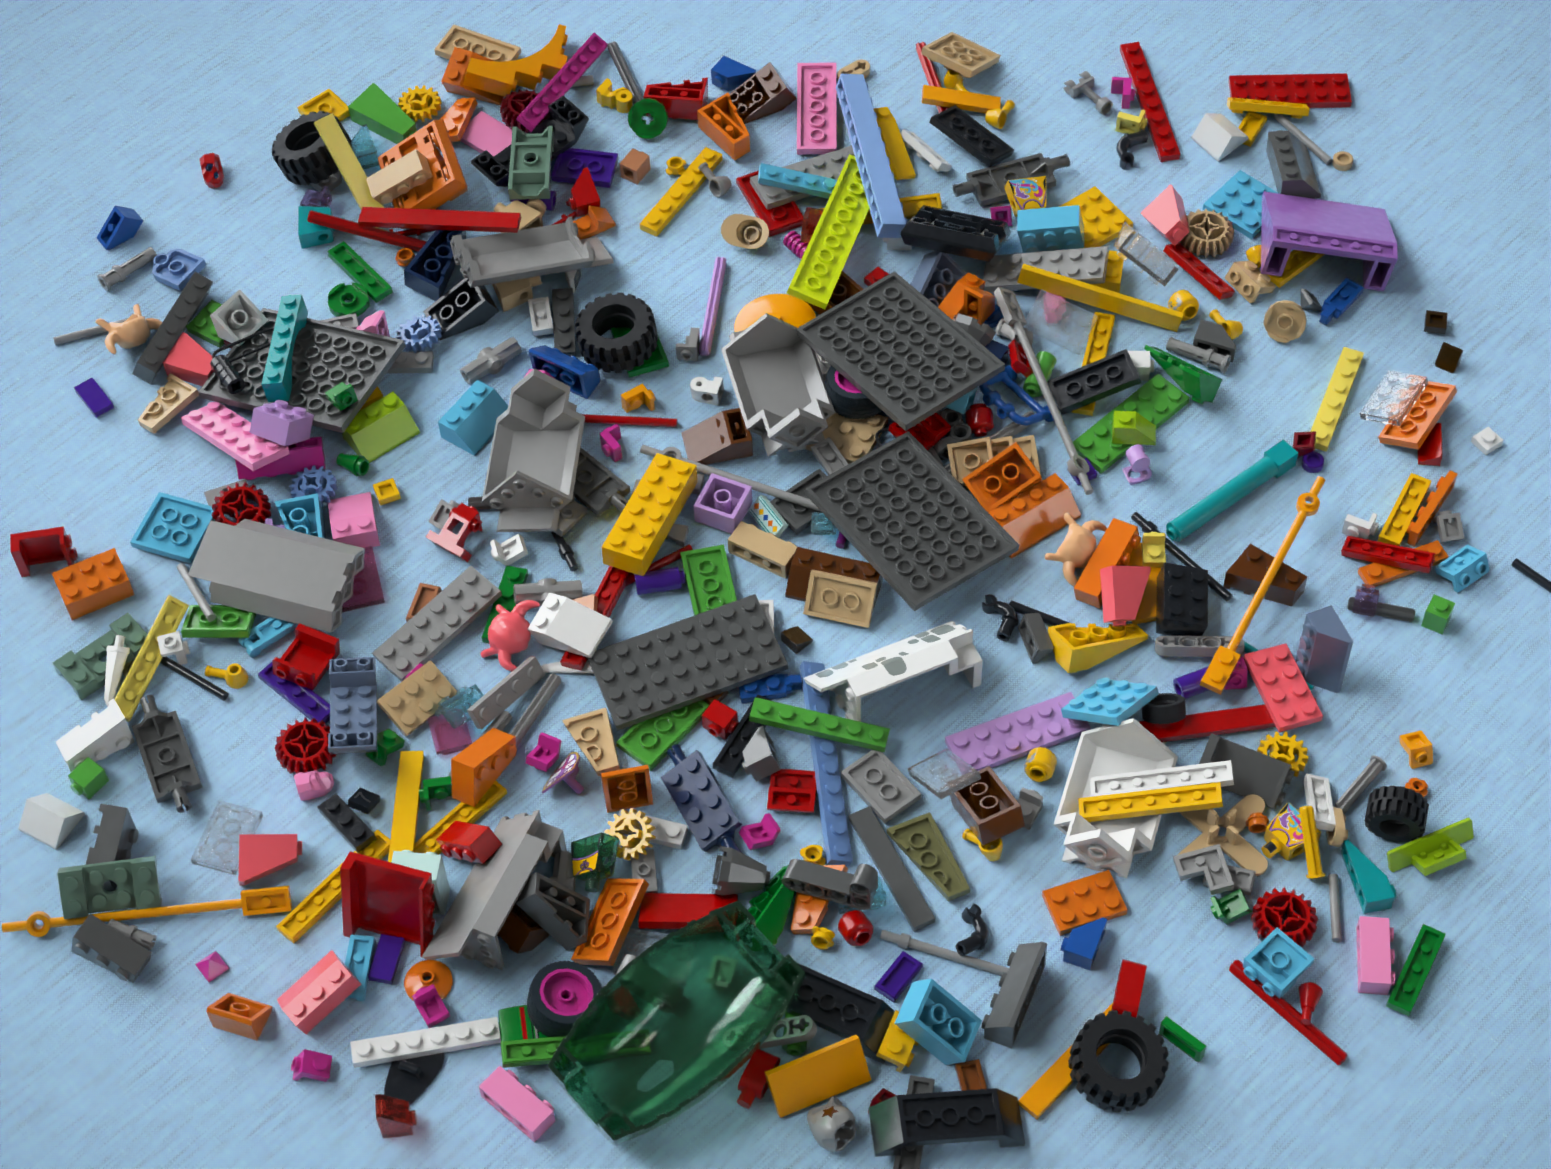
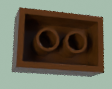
(988, 807)

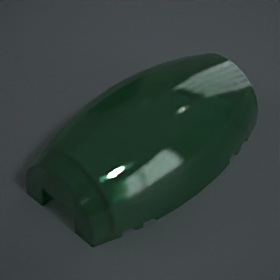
(701, 1006)

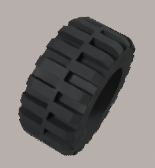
(302, 151)
(620, 352)
(1132, 1034)

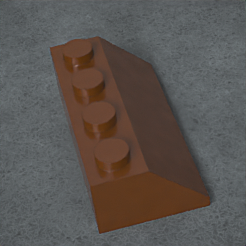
(807, 560)

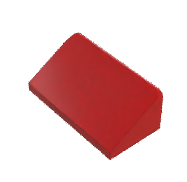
(1431, 450)

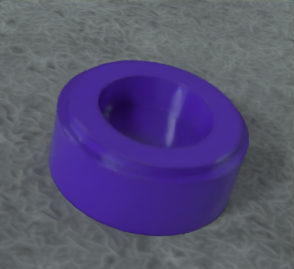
(1312, 462)

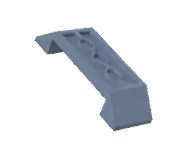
(353, 705)

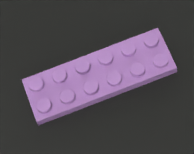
(1016, 734)

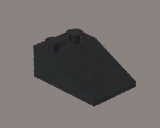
(462, 309)

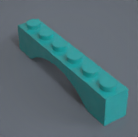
(278, 369)

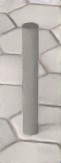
(1335, 908)

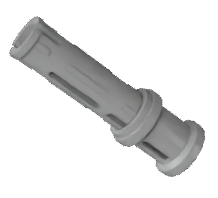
(119, 273)
(1207, 357)

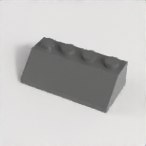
(1291, 165)
(1015, 993)

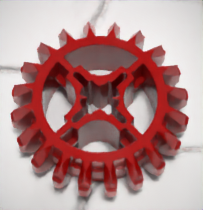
(226, 506)
(295, 740)
(1273, 909)

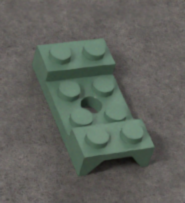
(532, 178)
(85, 670)
(84, 891)

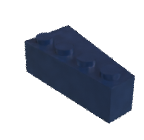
(432, 265)

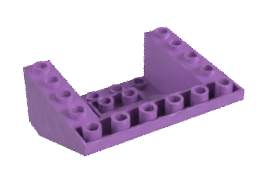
(1327, 229)

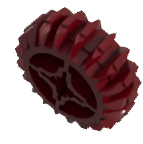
(513, 105)

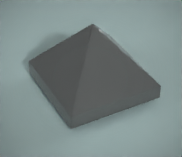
(1309, 301)

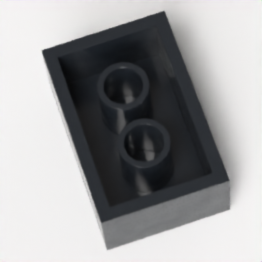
(1182, 600)

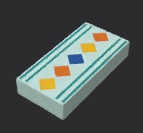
(767, 516)

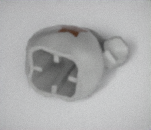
(832, 1125)

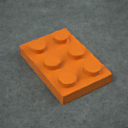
(1084, 901)

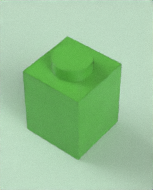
(1438, 614)
(87, 778)

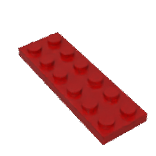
(1308, 89)

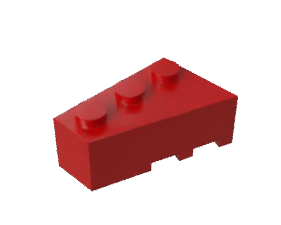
(681, 99)

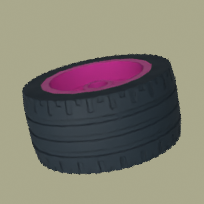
(847, 399)
(560, 996)

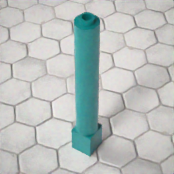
(1274, 463)

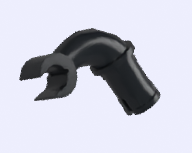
(1127, 142)
(1009, 616)
(979, 937)

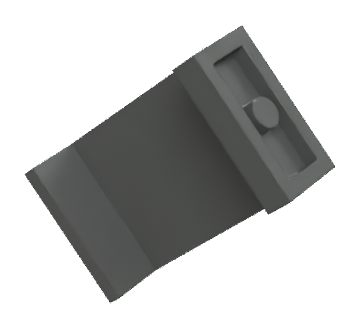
(1251, 770)

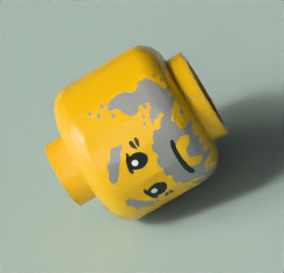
(1184, 302)
(1040, 764)

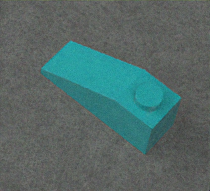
(1368, 880)

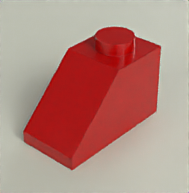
(584, 194)

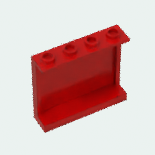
(387, 899)

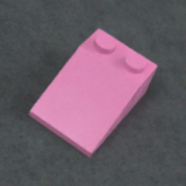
(354, 520)

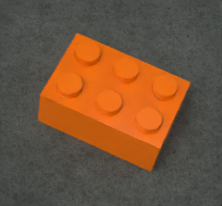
(93, 583)

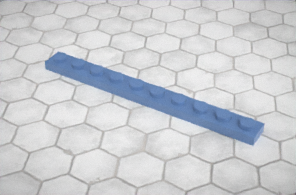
(827, 777)

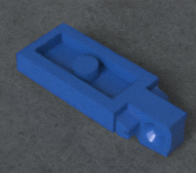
(1340, 300)
(770, 687)

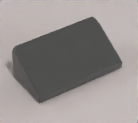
(1035, 636)

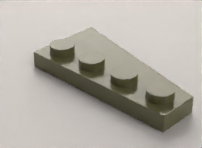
(930, 853)

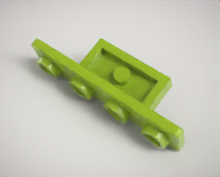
(1433, 850)

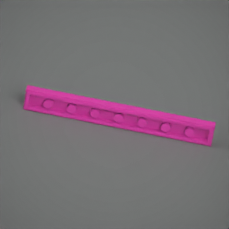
(562, 81)

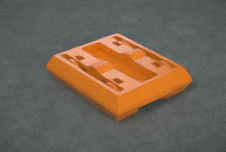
(447, 174)

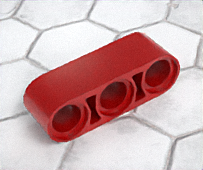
(1129, 987)

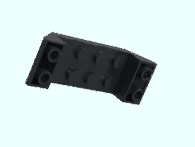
(567, 125)
(843, 1010)
(945, 1119)

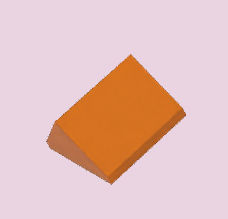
(239, 1015)

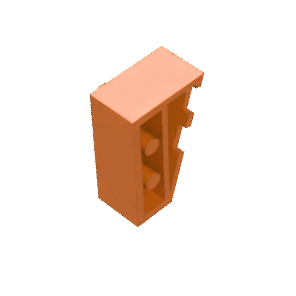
(724, 126)
(480, 765)

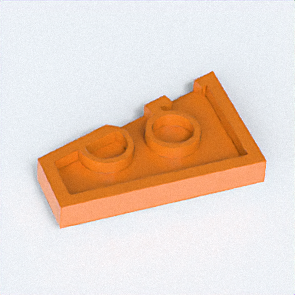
(458, 117)
(810, 910)

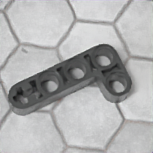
(831, 884)

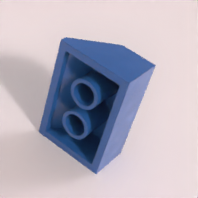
(567, 369)

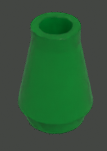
(355, 464)

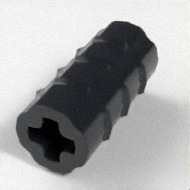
(227, 374)

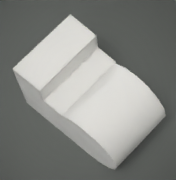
(707, 390)

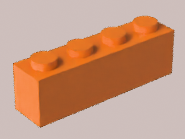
(1112, 550)

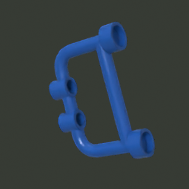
(1005, 410)

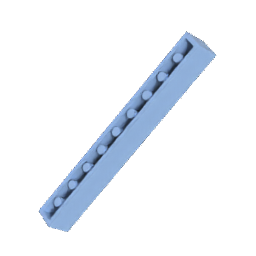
(871, 156)

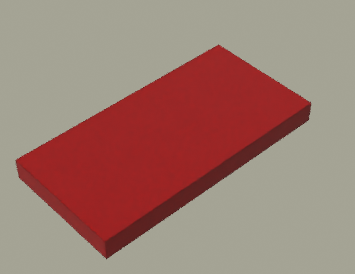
(779, 218)
(678, 909)

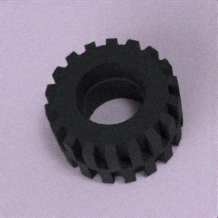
(1396, 813)

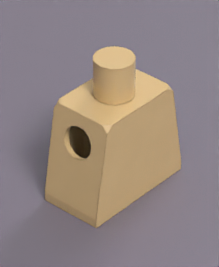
(530, 217)
(515, 292)

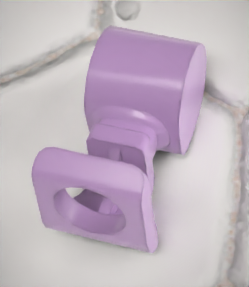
(1139, 463)

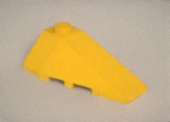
(894, 145)
(1087, 646)

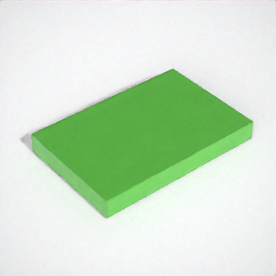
(228, 623)

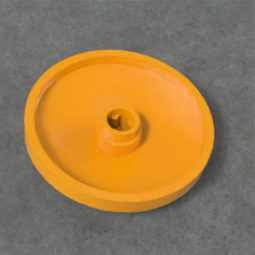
(782, 306)

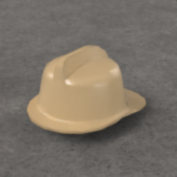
(745, 231)

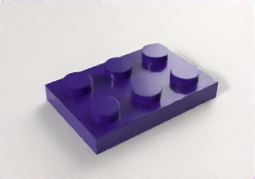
(572, 162)

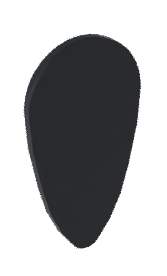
(411, 1076)

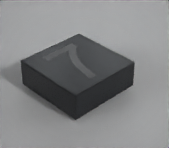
(363, 800)

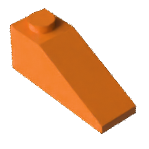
(954, 301)

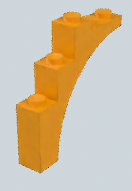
(525, 72)

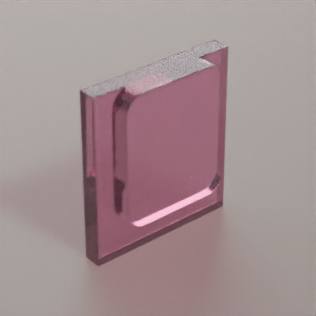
(446, 738)

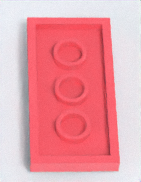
(1282, 687)

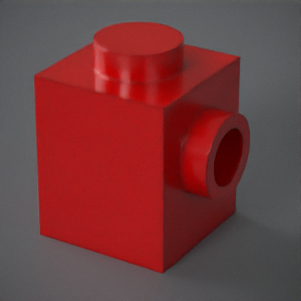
(720, 719)

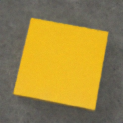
(326, 102)

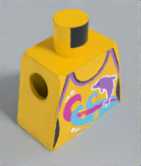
(1026, 193)
(1285, 834)

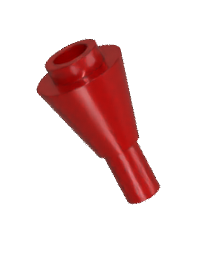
(1309, 997)

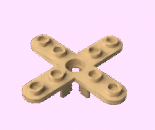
(1232, 843)

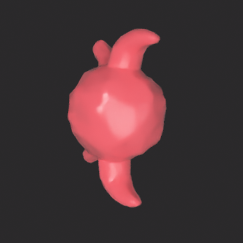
(509, 633)

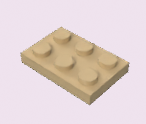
(840, 598)
(416, 698)

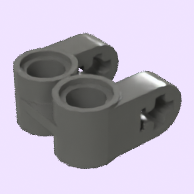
(958, 433)

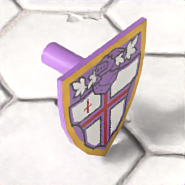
(566, 771)

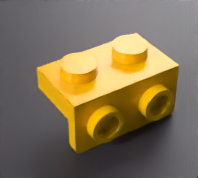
(897, 1046)

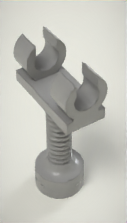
(1103, 104)

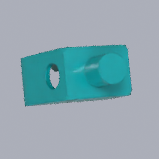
(313, 234)

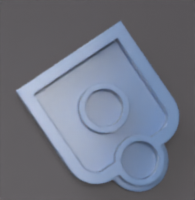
(176, 267)

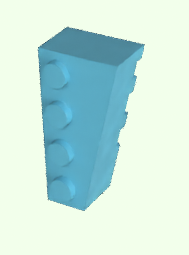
(303, 515)

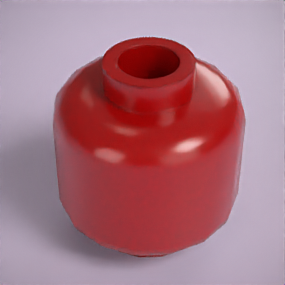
(979, 419)
(855, 928)

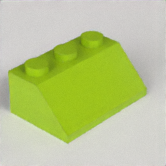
(380, 427)

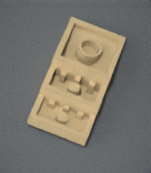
(972, 454)

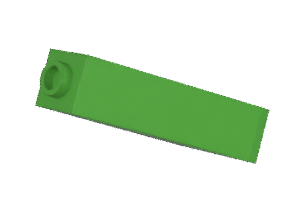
(381, 115)

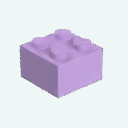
(281, 423)
(723, 503)

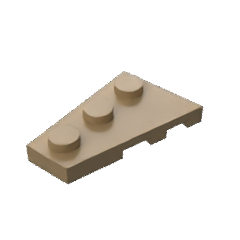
(169, 402)
(595, 739)

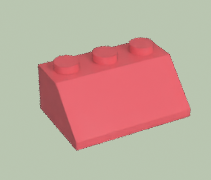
(318, 992)

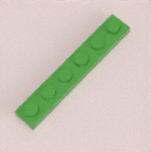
(819, 724)

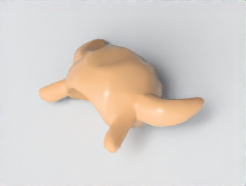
(130, 332)
(1076, 547)

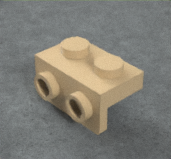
(1249, 280)

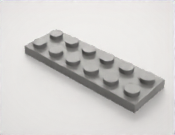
(825, 165)
(1079, 264)
(437, 623)

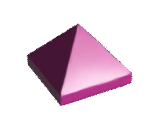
(1002, 213)
(212, 966)

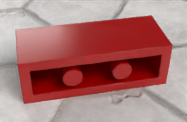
(468, 842)

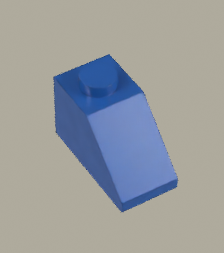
(730, 74)
(119, 227)
(1084, 943)

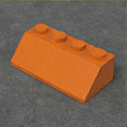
(1036, 512)

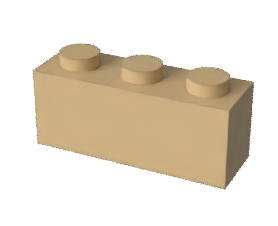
(399, 177)
(762, 549)

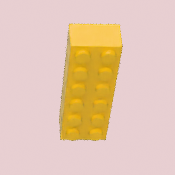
(649, 514)

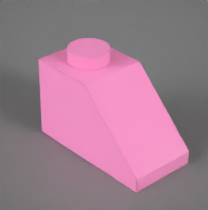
(375, 324)

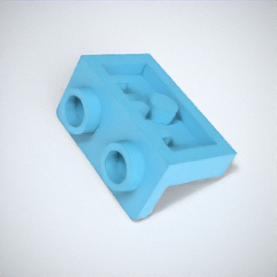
(1464, 567)

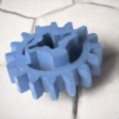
(419, 333)
(314, 482)

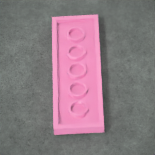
(816, 108)
(232, 435)

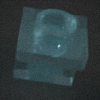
(821, 524)

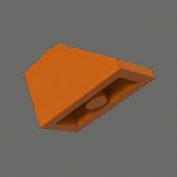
(978, 303)

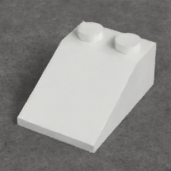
(569, 626)

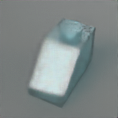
(364, 148)

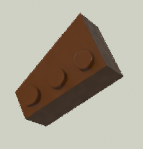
(1251, 569)

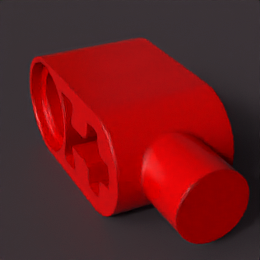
(753, 1080)

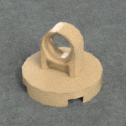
(1285, 321)

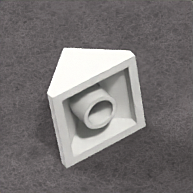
(1218, 135)
(237, 318)
(49, 819)

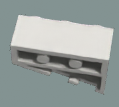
(97, 738)

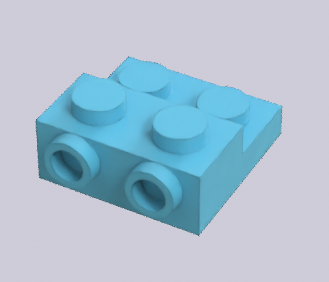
(1277, 963)

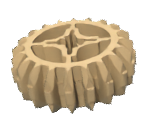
(1208, 233)

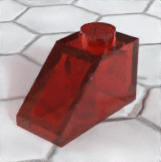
(394, 1116)

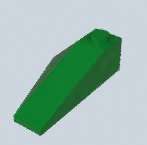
(1190, 378)
(772, 907)

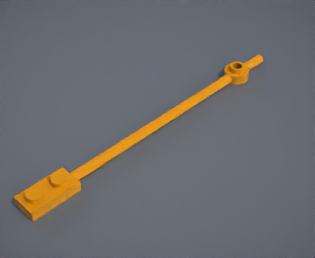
(1226, 658)
(252, 903)

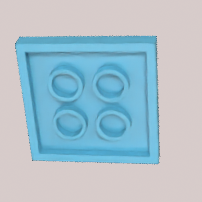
(1241, 202)
(173, 527)
(1109, 701)

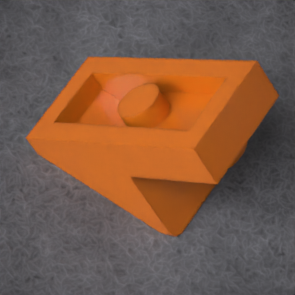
(594, 223)

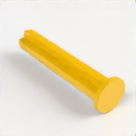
(1311, 842)

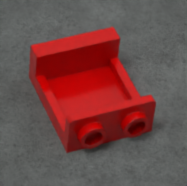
(41, 547)
(307, 657)

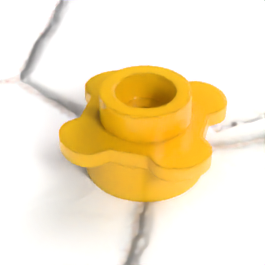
(675, 166)
(813, 850)
(822, 937)

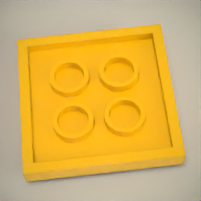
(1100, 217)

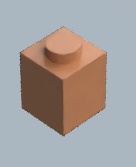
(635, 166)

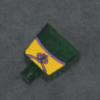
(594, 859)

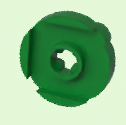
(656, 110)
(341, 292)

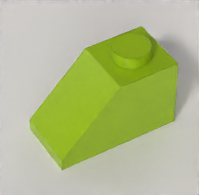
(1132, 428)

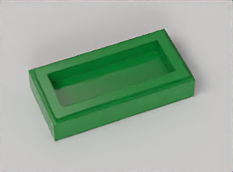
(1182, 1039)

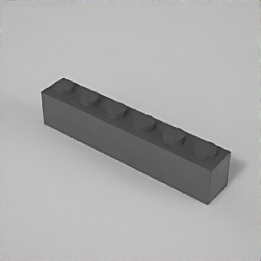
(172, 327)

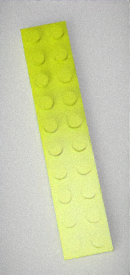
(832, 239)

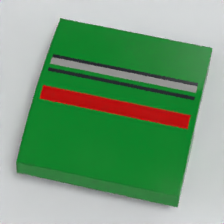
(516, 1024)

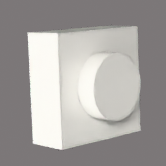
(1487, 440)

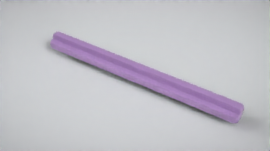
(712, 306)

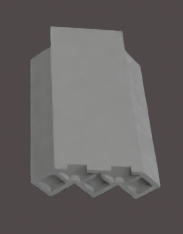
(526, 253)
(278, 572)

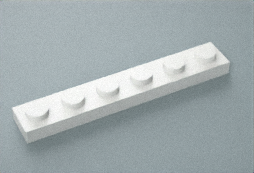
(1163, 778)
(425, 1042)

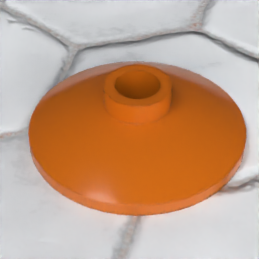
(440, 977)

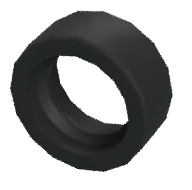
(1164, 709)

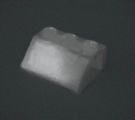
(1145, 255)

